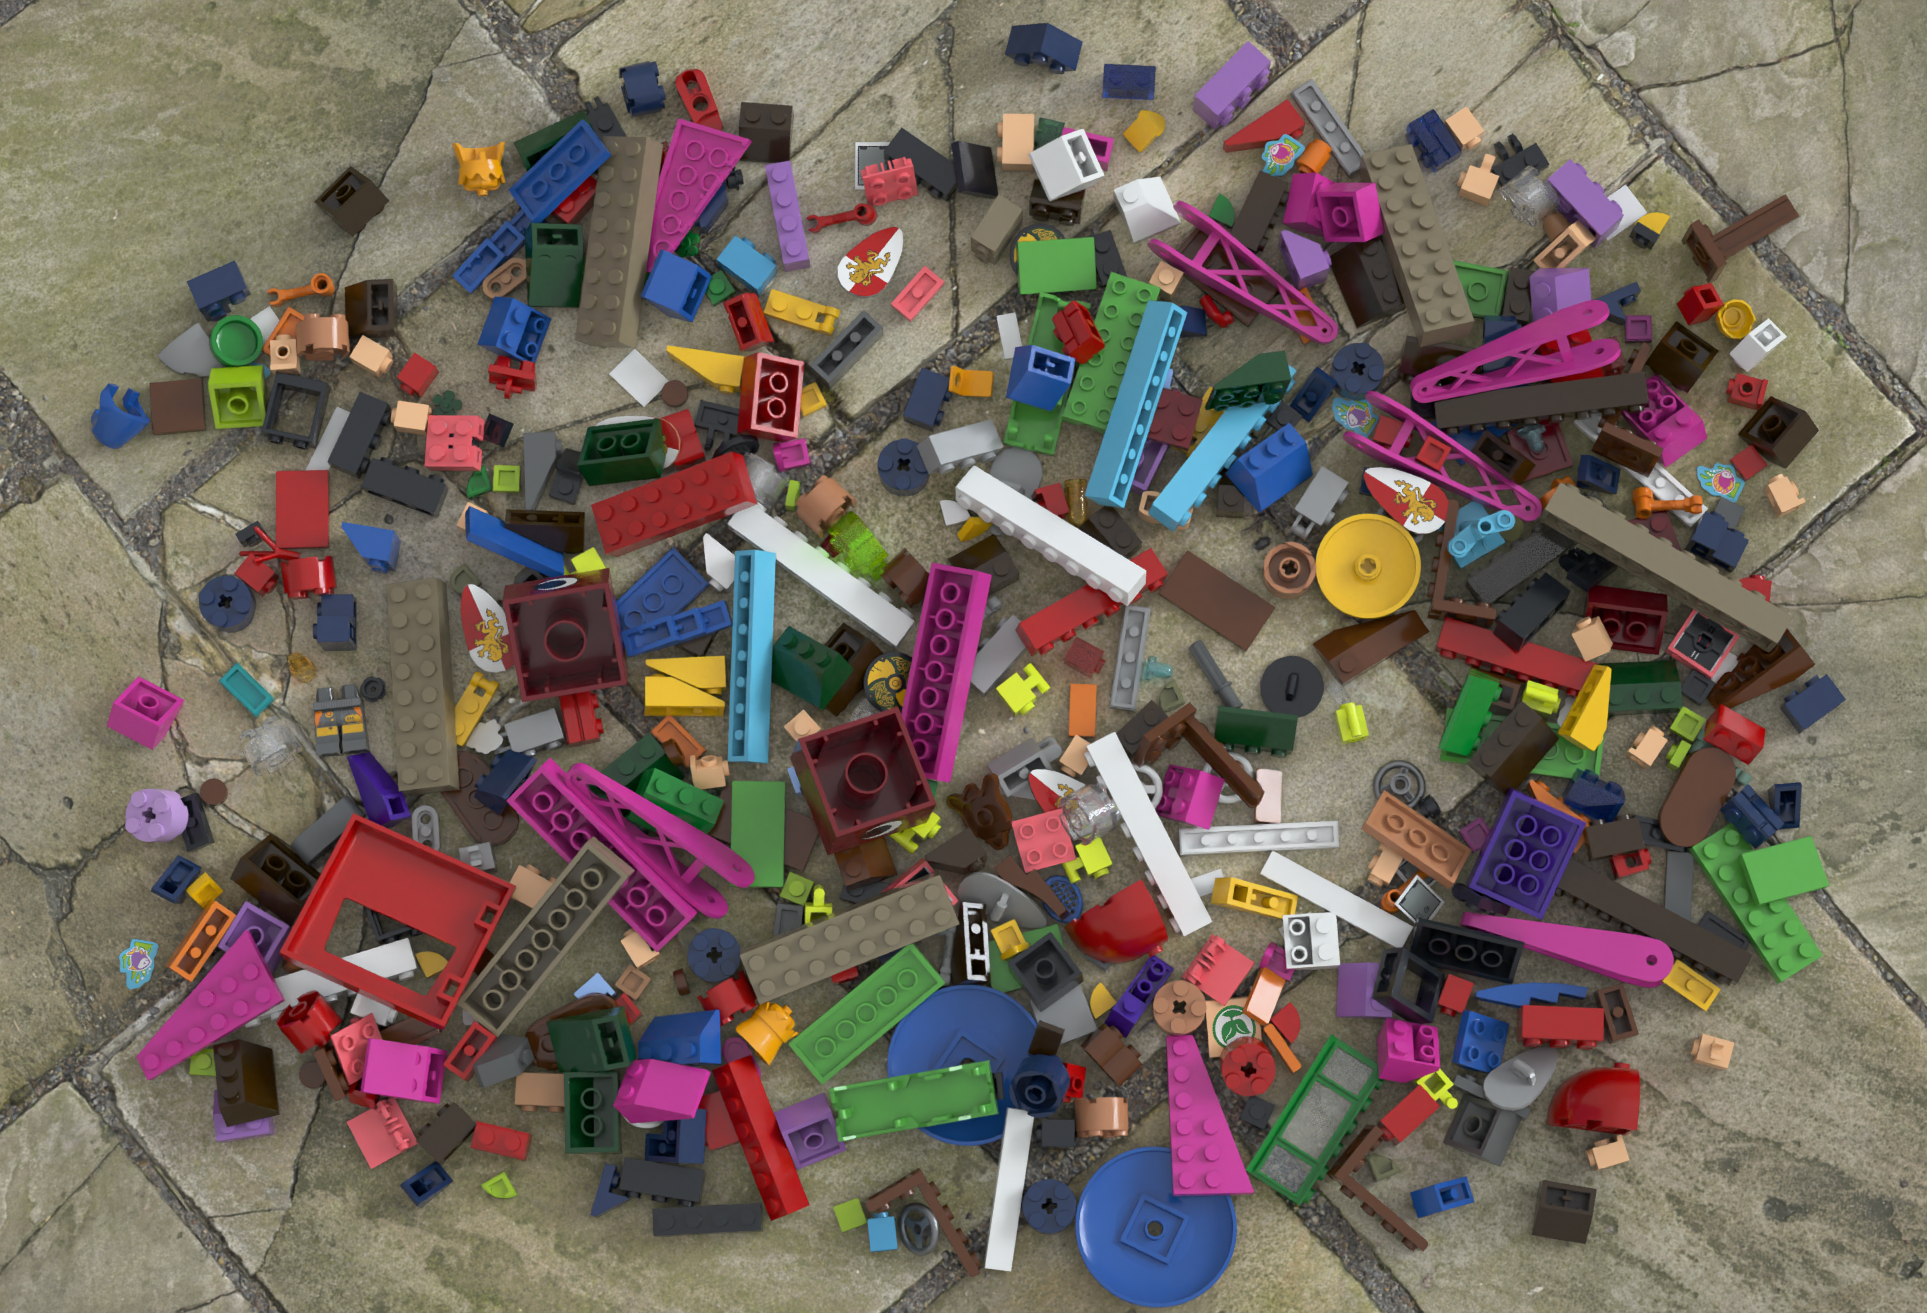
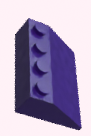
(1525, 853)

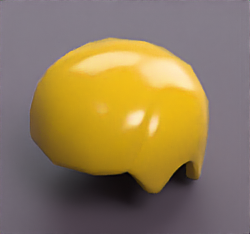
(1735, 319)

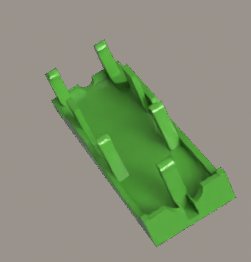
(1101, 376)
(1030, 426)
(914, 1100)

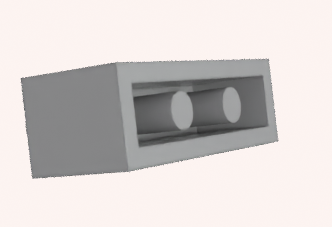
(960, 447)
(997, 656)

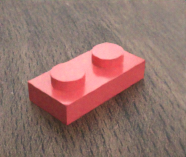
(917, 293)

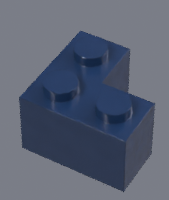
(1044, 46)
(218, 289)
(1715, 542)
(336, 622)
(681, 1141)

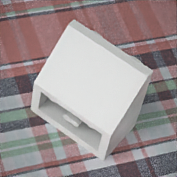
(1066, 165)
(1311, 941)

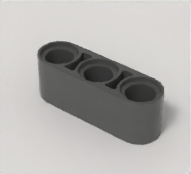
(325, 831)

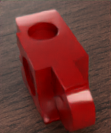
(700, 94)

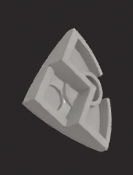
(190, 353)

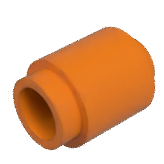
(1314, 157)

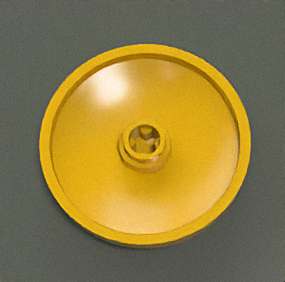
(1368, 566)

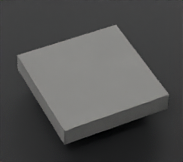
(1068, 1013)

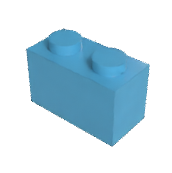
(747, 264)

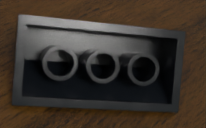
(1466, 950)

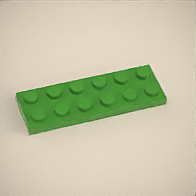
(1558, 763)
(1770, 927)
(866, 1013)

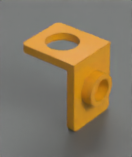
(971, 382)

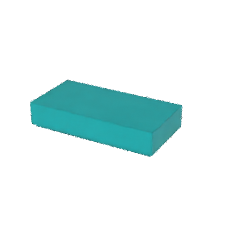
(246, 690)

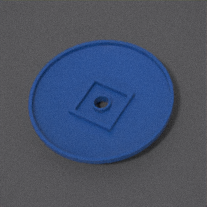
(958, 1026)
(1146, 1268)

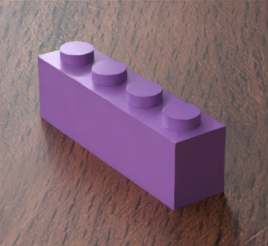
(787, 216)

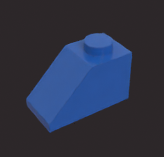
(1442, 1197)

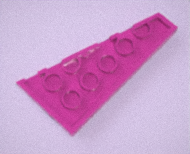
(690, 177)
(224, 1001)
(1200, 1139)

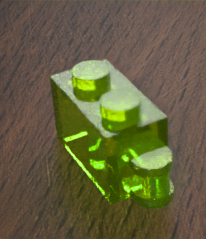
(858, 545)

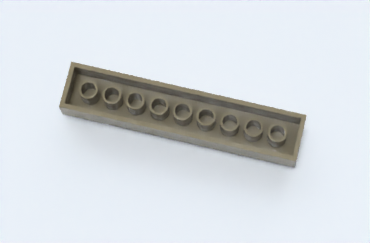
(1666, 567)

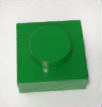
(719, 288)

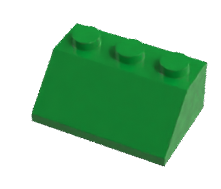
(1470, 713)
(677, 798)

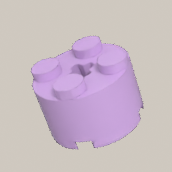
(156, 815)

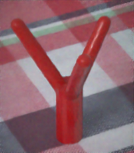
(268, 555)

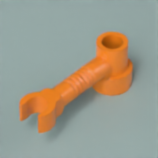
(316, 286)
(1644, 503)
(1387, 904)

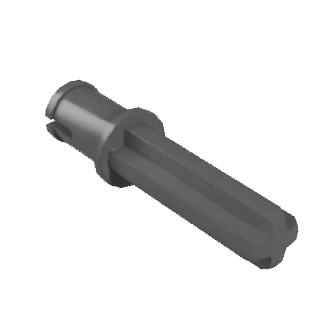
(1214, 675)

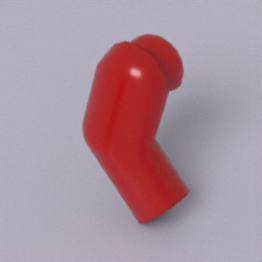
(1214, 314)

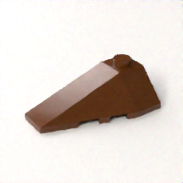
(1363, 646)
(1761, 672)

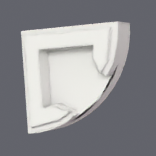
(953, 513)

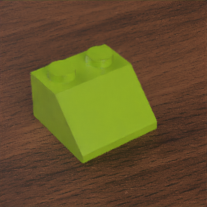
(238, 396)

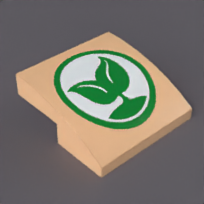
(1227, 1024)

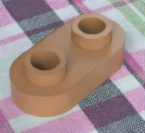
(504, 277)

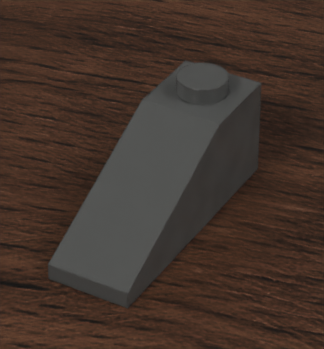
(540, 461)

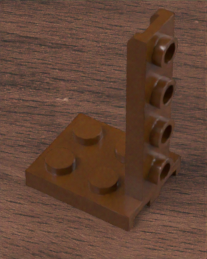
(1712, 250)
(1620, 443)
(1479, 614)
(1184, 724)
(405, 1031)
(1353, 1160)
(904, 1188)

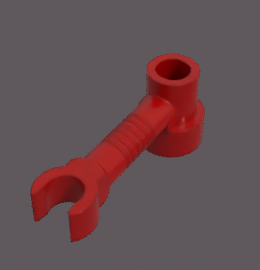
(866, 220)

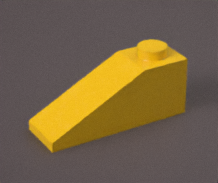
(716, 369)
(703, 673)
(675, 698)
(1589, 712)
(1252, 898)

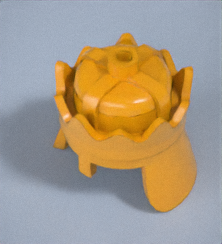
(480, 168)
(768, 1030)

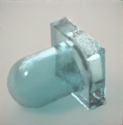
(1533, 437)
(1157, 669)

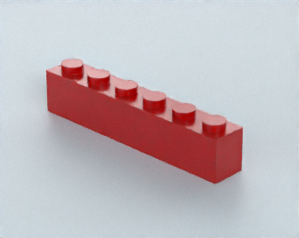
(1082, 609)
(1531, 663)
(760, 1137)

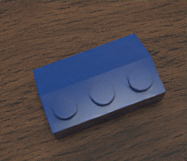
(1272, 468)
(683, 1039)

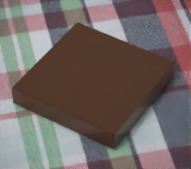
(177, 406)

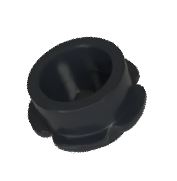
(734, 179)
(370, 682)
(1429, 807)

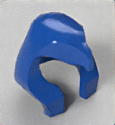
(114, 426)

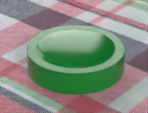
(236, 341)

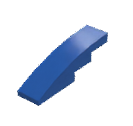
(493, 252)
(677, 628)
(1521, 994)

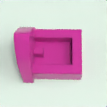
(791, 454)
(1275, 960)

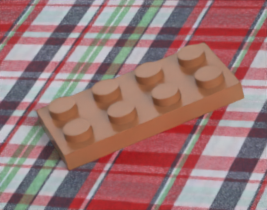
(1416, 839)

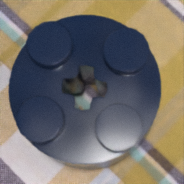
(641, 89)
(1363, 358)
(902, 482)
(213, 599)
(724, 944)
(1039, 1085)
(1058, 1194)

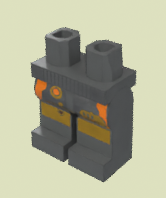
(343, 714)

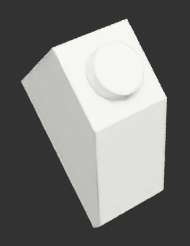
(1757, 345)
(719, 565)
(364, 1006)

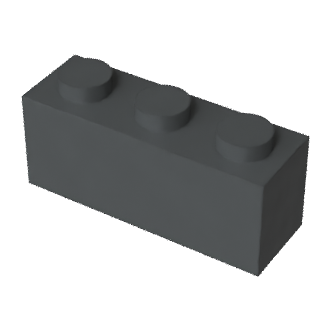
(846, 349)

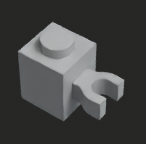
(479, 856)

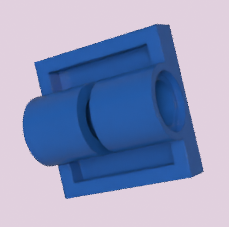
(1480, 1042)

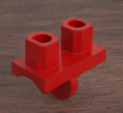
(512, 379)

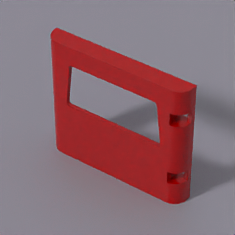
(412, 888)

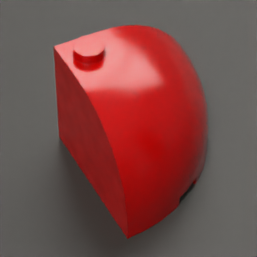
(1121, 928)
(1598, 1100)

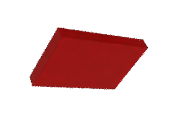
(302, 509)

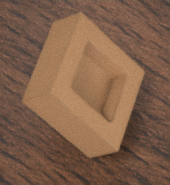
(633, 982)

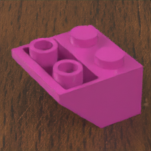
(1302, 204)
(1189, 796)
(1407, 1050)

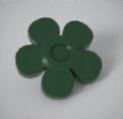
(446, 404)

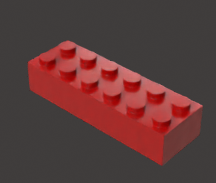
(674, 504)

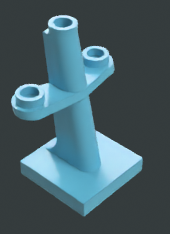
(1477, 533)

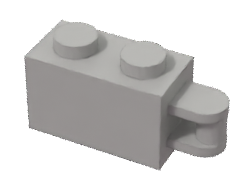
(1319, 501)
(533, 734)
(1016, 764)

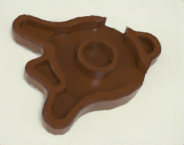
(984, 811)

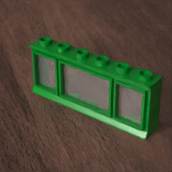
(1315, 1121)

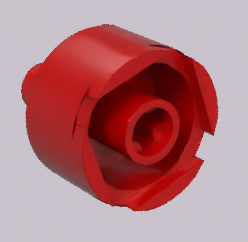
(308, 576)
(730, 997)
(308, 1021)
(1256, 1078)

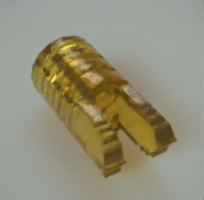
(1076, 500)
(305, 673)

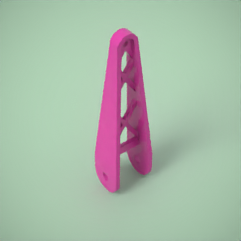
(1233, 247)
(1528, 338)
(1408, 464)
(681, 834)
(1600, 951)

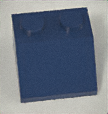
(505, 778)

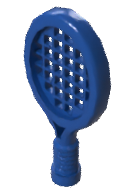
(1079, 902)

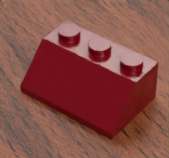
(1631, 617)

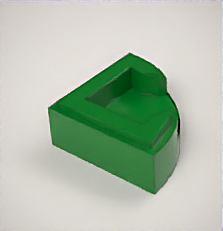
(1223, 212)
(479, 483)

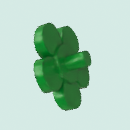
(687, 245)

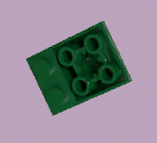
(553, 264)
(1257, 381)
(592, 1041)

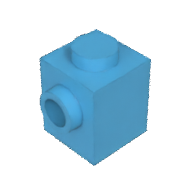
(882, 1233)

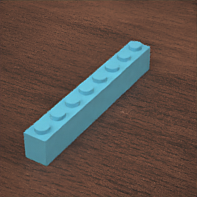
(1135, 404)
(1208, 460)
(751, 657)

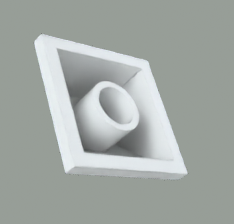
(1145, 208)

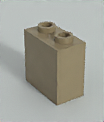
(996, 230)

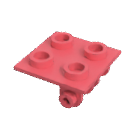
(889, 184)
(1043, 841)
(1218, 969)
(351, 1045)
(382, 1132)

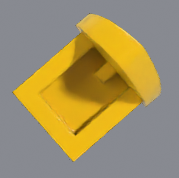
(1145, 129)
(1009, 940)

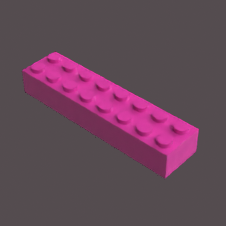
(944, 665)
(569, 823)

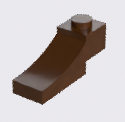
(1031, 884)

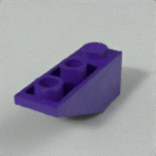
(378, 791)
(1139, 995)

